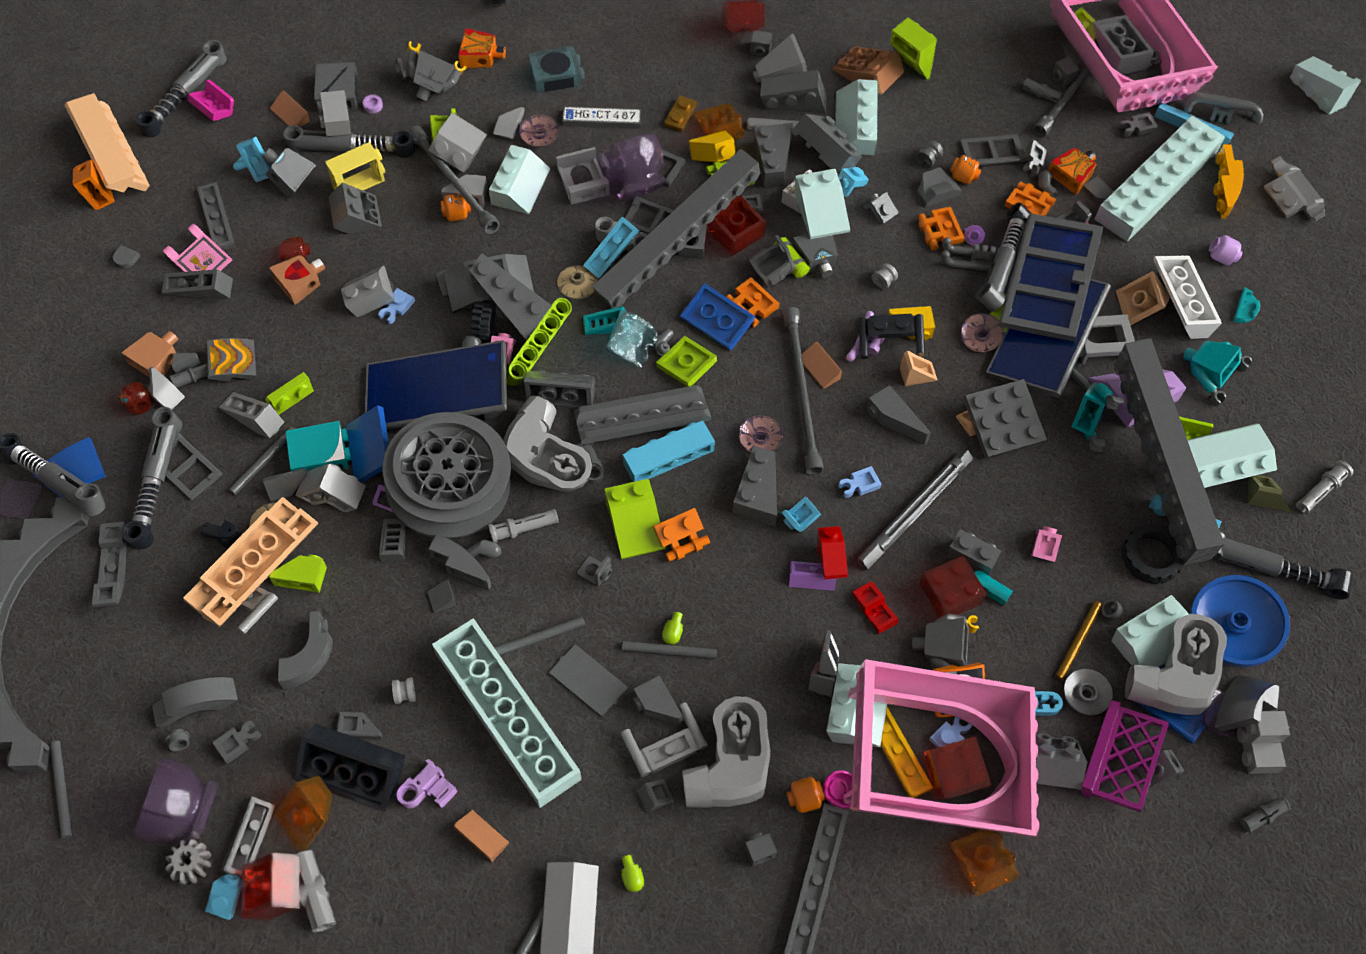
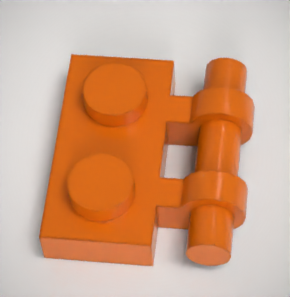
(1033, 199)
(945, 224)
(757, 298)
(680, 527)

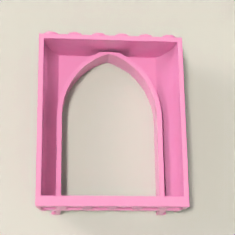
(1182, 57)
(995, 708)

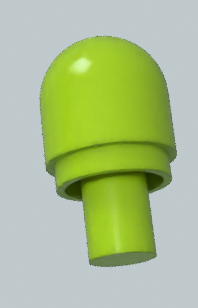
(673, 629)
(631, 875)

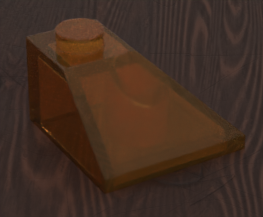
(305, 811)

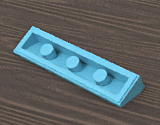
(1178, 118)

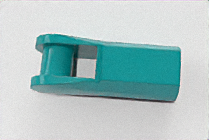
(993, 588)

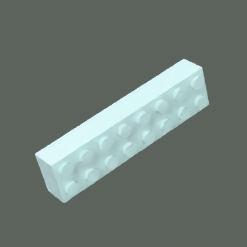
(1159, 178)
(507, 713)

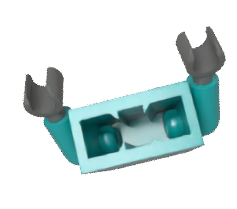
(1214, 365)
(1092, 410)

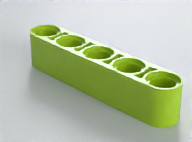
(541, 333)

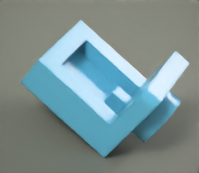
(851, 178)
(801, 515)
(224, 896)

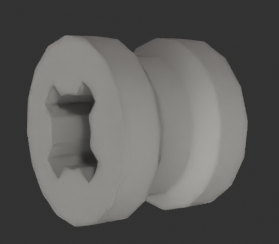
(884, 276)
(403, 690)

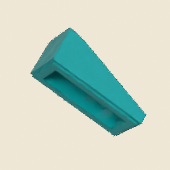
(603, 315)

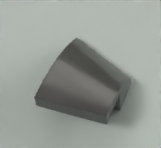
(1245, 702)

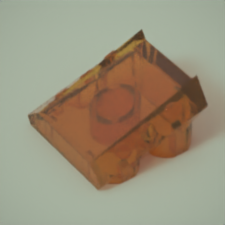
(720, 119)
(985, 860)

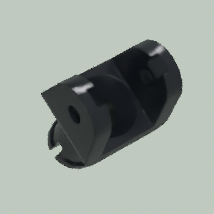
(225, 534)

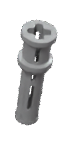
(1329, 481)
(513, 527)

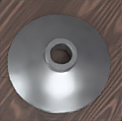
(1095, 685)

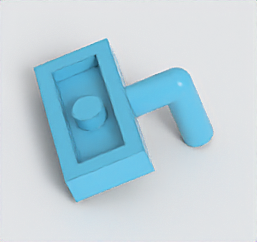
(251, 157)

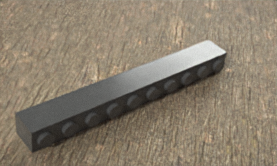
(677, 230)

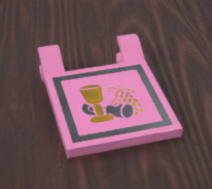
(200, 255)

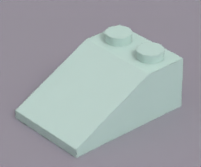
(821, 203)

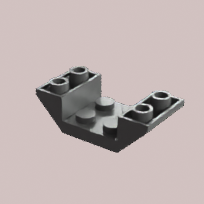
(465, 290)

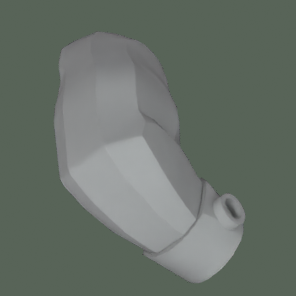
(542, 456)
(1189, 673)
(740, 757)

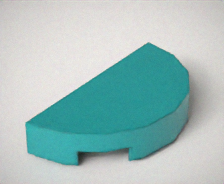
(1247, 307)

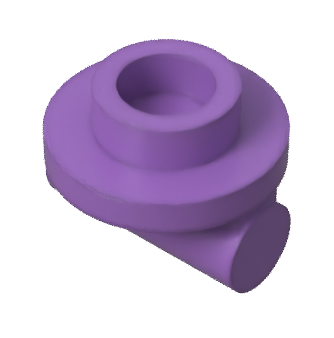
(974, 235)

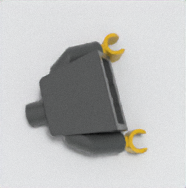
(946, 640)

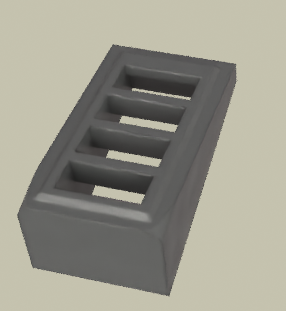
(393, 555)

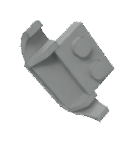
(1293, 192)

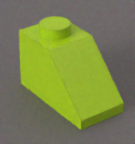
(301, 574)

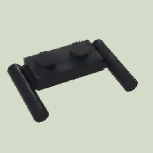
(891, 326)

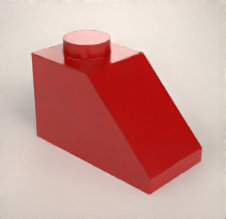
(832, 552)

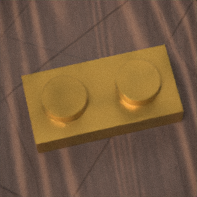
(680, 114)

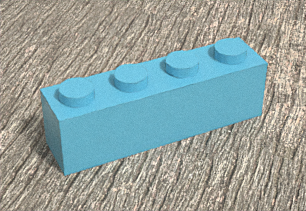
(668, 452)

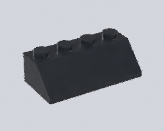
(349, 766)

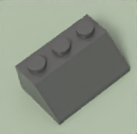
(561, 388)

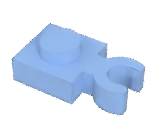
(400, 305)
(862, 481)
(949, 734)

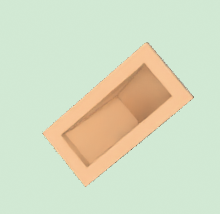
(916, 369)

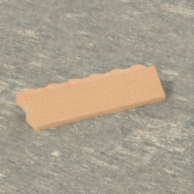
(106, 144)
(249, 561)

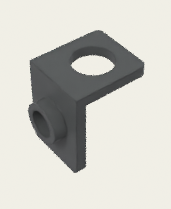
(601, 573)
(1164, 768)

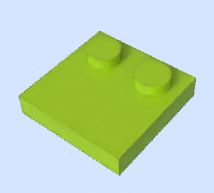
(686, 361)

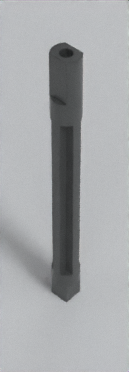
(914, 509)

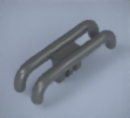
(1223, 106)
(979, 259)

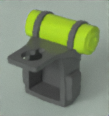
(778, 261)

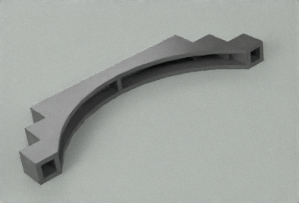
(17, 563)

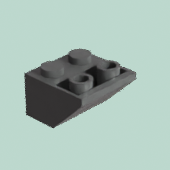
(354, 209)
(1060, 761)

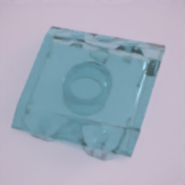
(632, 338)

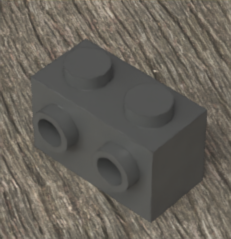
(978, 553)

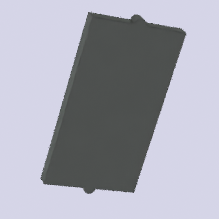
(588, 680)

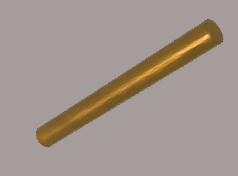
(1078, 641)

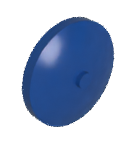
(1249, 615)

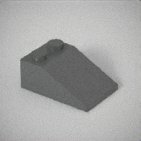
(1122, 44)

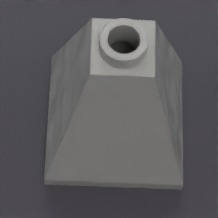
(781, 61)

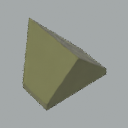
(1265, 493)

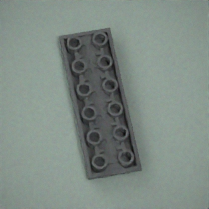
(641, 414)

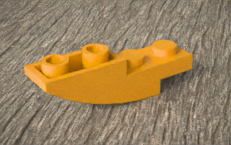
(1229, 181)

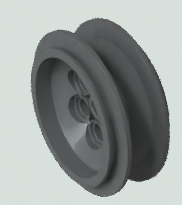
(447, 509)

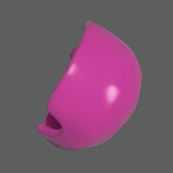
(836, 786)

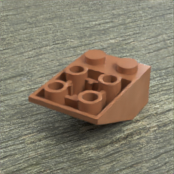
(871, 65)

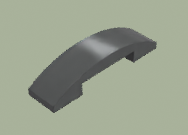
(112, 565)

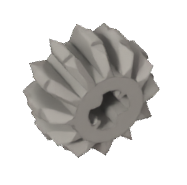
(180, 870)

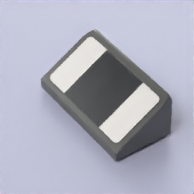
(829, 655)

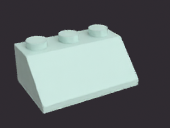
(518, 180)
(1149, 635)
(843, 709)

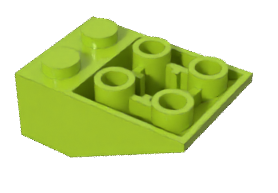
(914, 46)

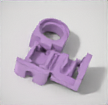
(428, 781)

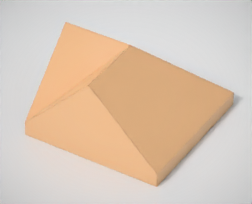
(1142, 297)

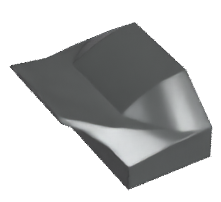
(937, 187)

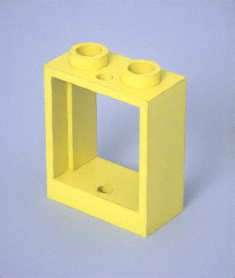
(352, 160)

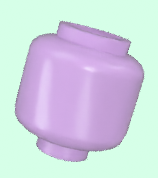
(1225, 250)

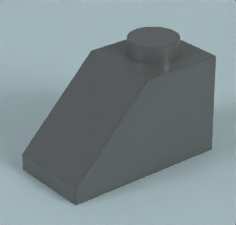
(657, 702)

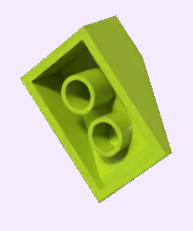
(632, 517)

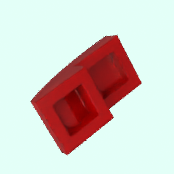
(874, 607)

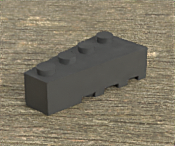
(511, 296)

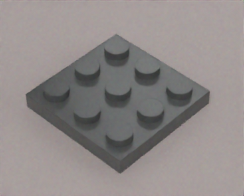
(1004, 418)

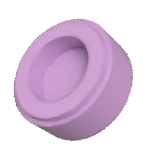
(372, 104)

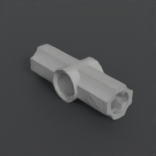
(314, 894)

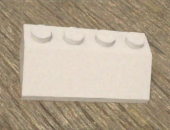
(1188, 295)

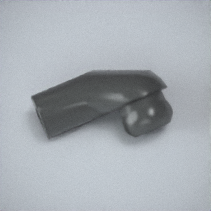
(1044, 183)
(661, 344)
(485, 548)

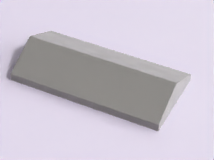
(569, 908)

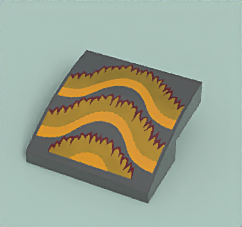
(230, 359)

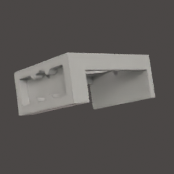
(585, 191)
(1123, 333)

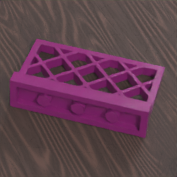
(1102, 751)

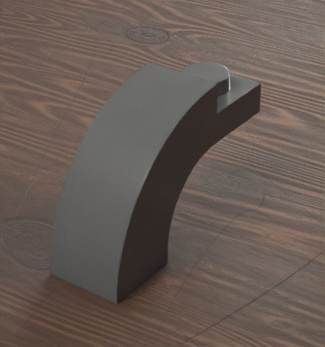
(311, 659)
(193, 697)

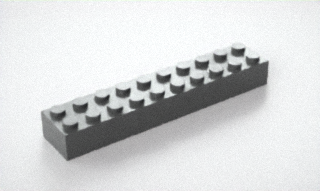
(1168, 453)

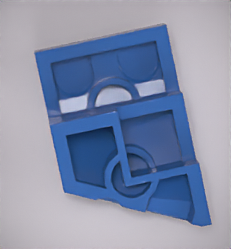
(80, 461)

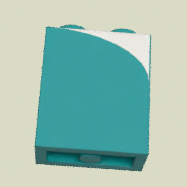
(318, 446)

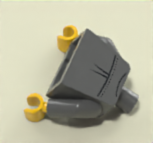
(431, 72)

